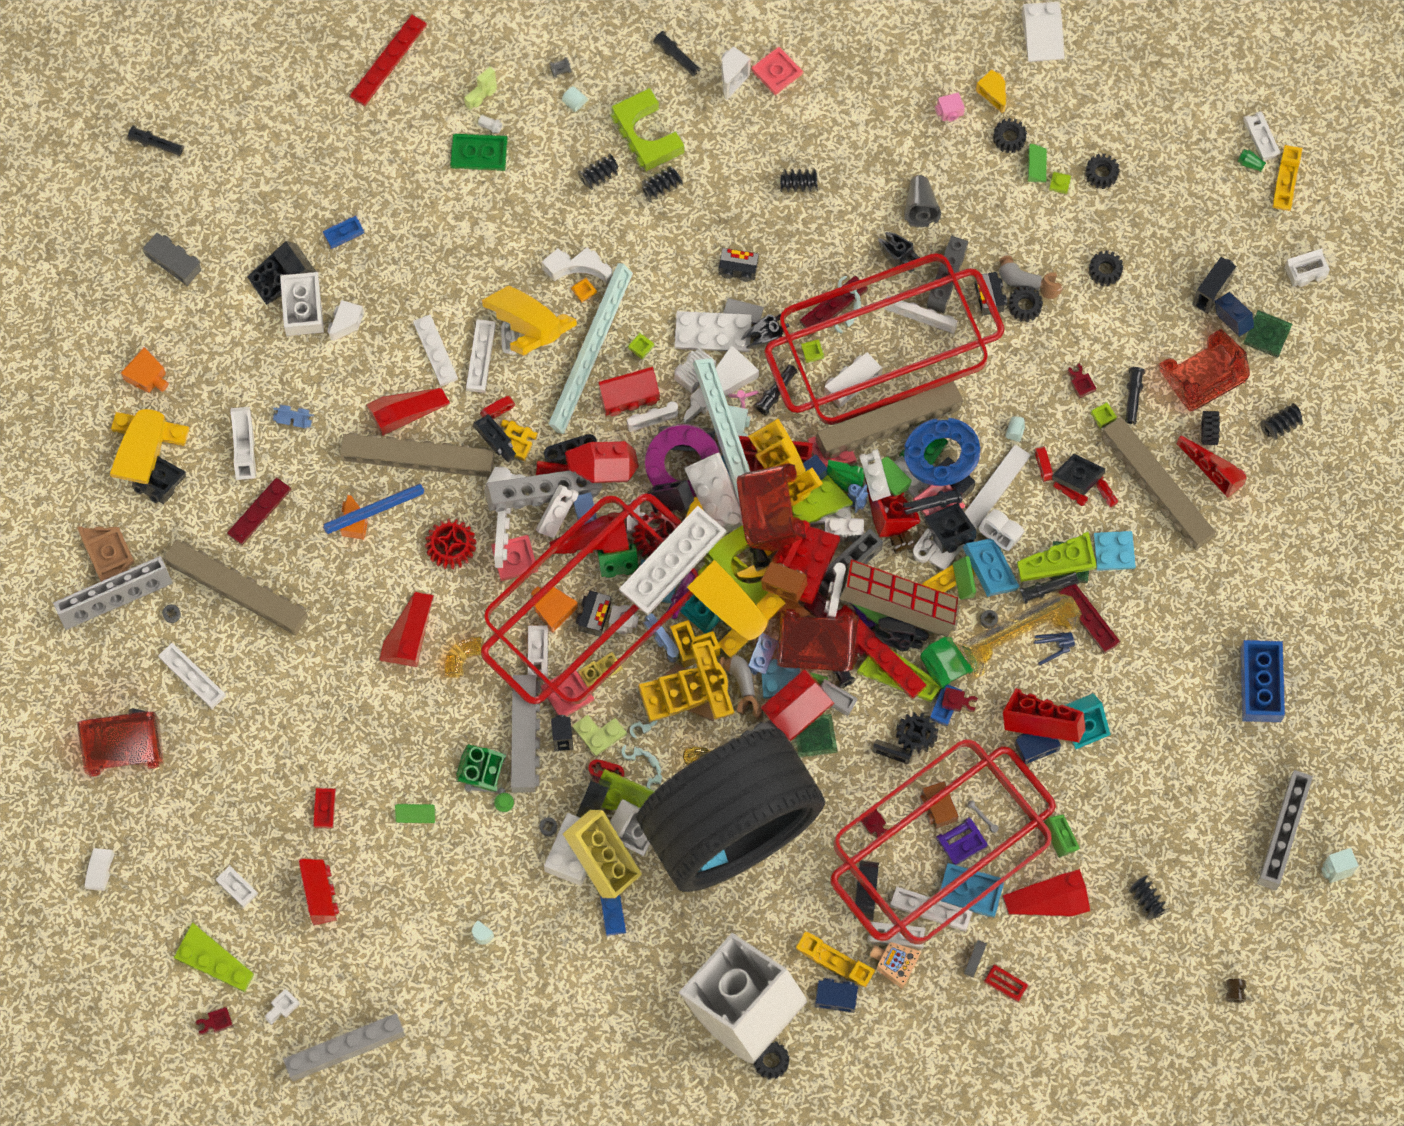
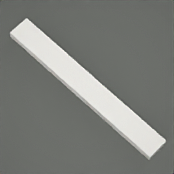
(987, 499)

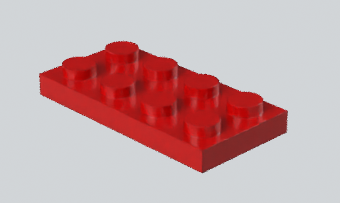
(814, 559)

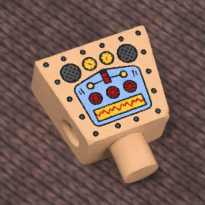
(896, 962)

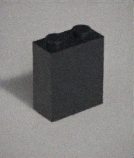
(1214, 284)

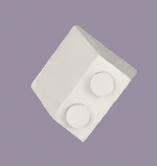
(734, 70)
(628, 829)

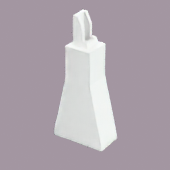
(733, 372)

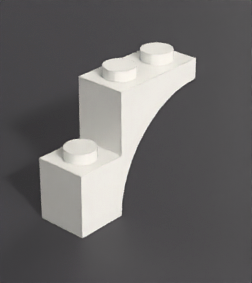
(587, 261)
(243, 443)

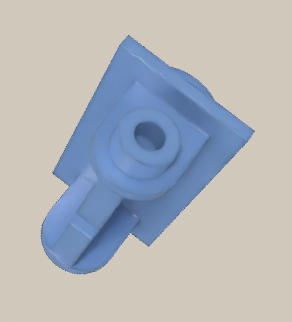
(300, 417)
(858, 496)
(762, 654)

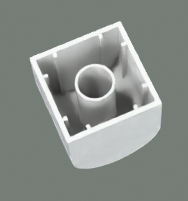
(743, 997)

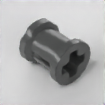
(560, 67)

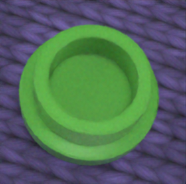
(504, 802)

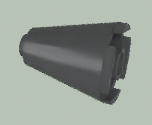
(921, 203)

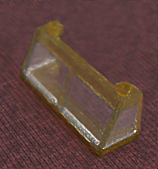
(1059, 609)

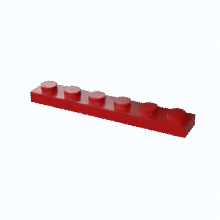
(388, 60)
(887, 659)

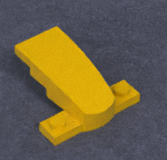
(528, 318)
(143, 443)
(776, 449)
(734, 607)
(689, 688)

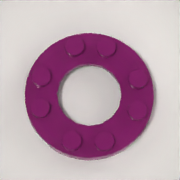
(669, 438)

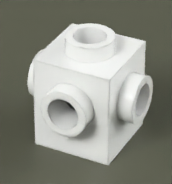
(627, 627)

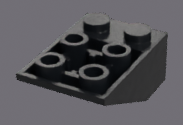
(285, 260)

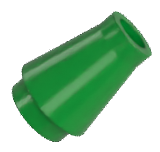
(1251, 160)

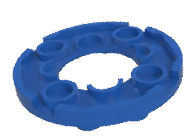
(937, 429)

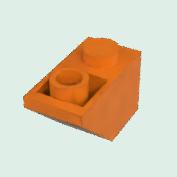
(357, 529)

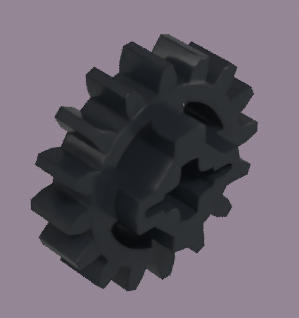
(915, 740)

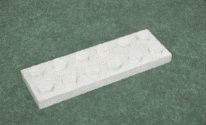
(672, 560)

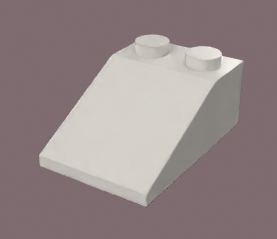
(1043, 31)
(301, 304)

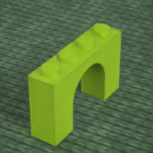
(648, 153)
(725, 551)

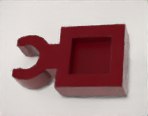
(1081, 383)
(955, 700)
(874, 823)
(218, 1020)

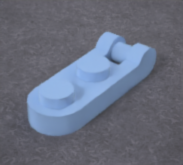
(662, 639)

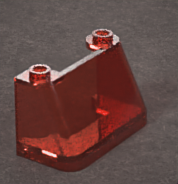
(1207, 373)
(768, 509)
(818, 642)
(120, 742)

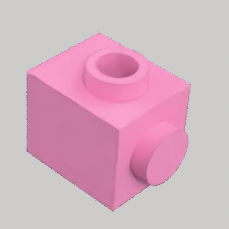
(950, 107)

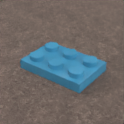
(991, 567)
(971, 889)

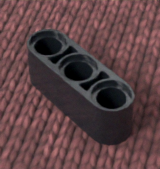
(560, 448)

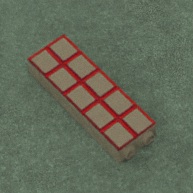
(900, 598)

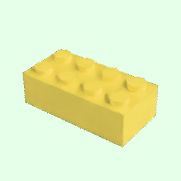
(602, 853)

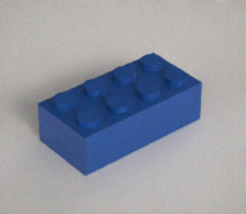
(1262, 681)

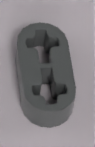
(975, 958)

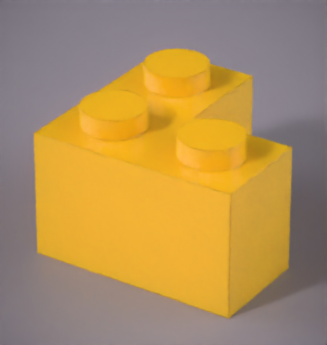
(684, 638)

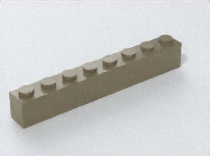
(888, 420)
(417, 455)
(1158, 484)
(236, 587)

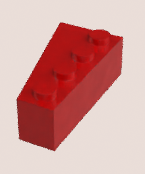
(1042, 718)

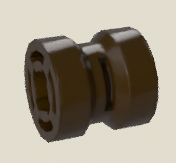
(902, 542)
(1236, 990)

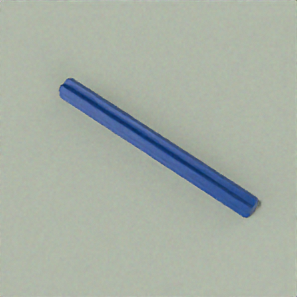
(373, 508)

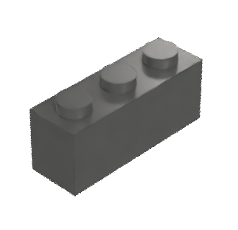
(172, 258)

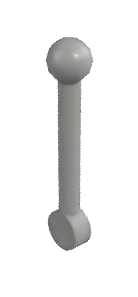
(468, 788)
(994, 828)

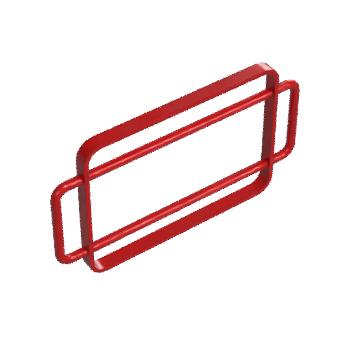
(952, 277)
(498, 634)
(900, 925)

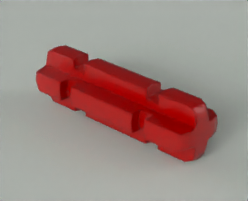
(1106, 492)
(1081, 499)

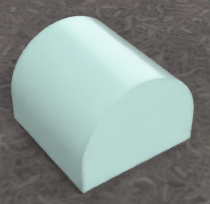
(574, 98)
(1015, 428)
(481, 933)

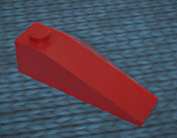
(401, 409)
(1218, 470)
(890, 516)
(614, 542)
(407, 635)
(1055, 896)

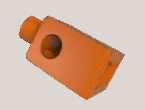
(145, 372)
(554, 607)

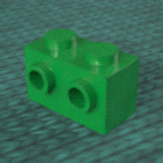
(618, 562)

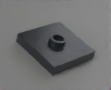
(1078, 474)

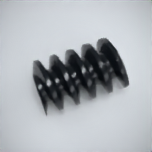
(599, 171)
(798, 180)
(661, 182)
(1281, 421)
(1148, 899)

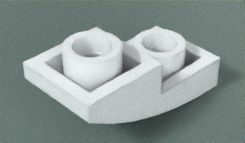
(98, 867)

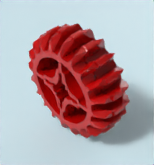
(641, 534)
(436, 538)

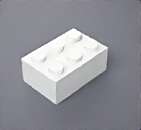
(562, 860)

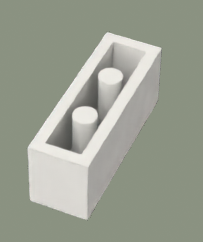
(861, 370)

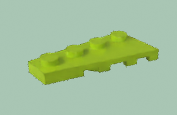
(821, 502)
(1063, 559)
(873, 671)
(623, 789)
(209, 957)

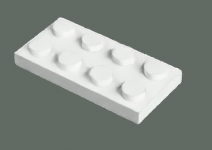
(711, 331)
(716, 491)

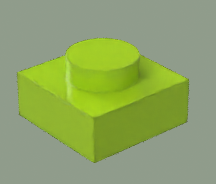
(1060, 182)
(641, 346)
(812, 351)
(1103, 415)

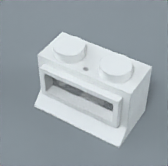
(1307, 268)

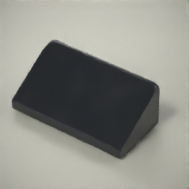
(892, 751)

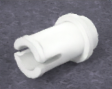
(488, 123)

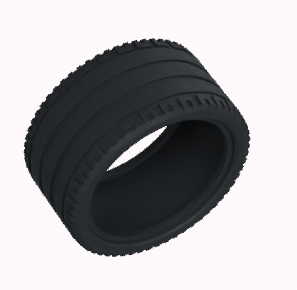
(734, 799)

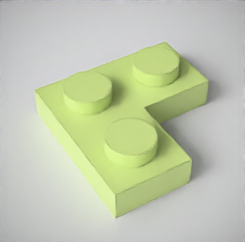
(486, 87)
(599, 739)

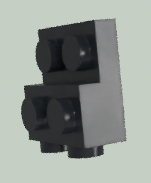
(161, 481)
(950, 528)

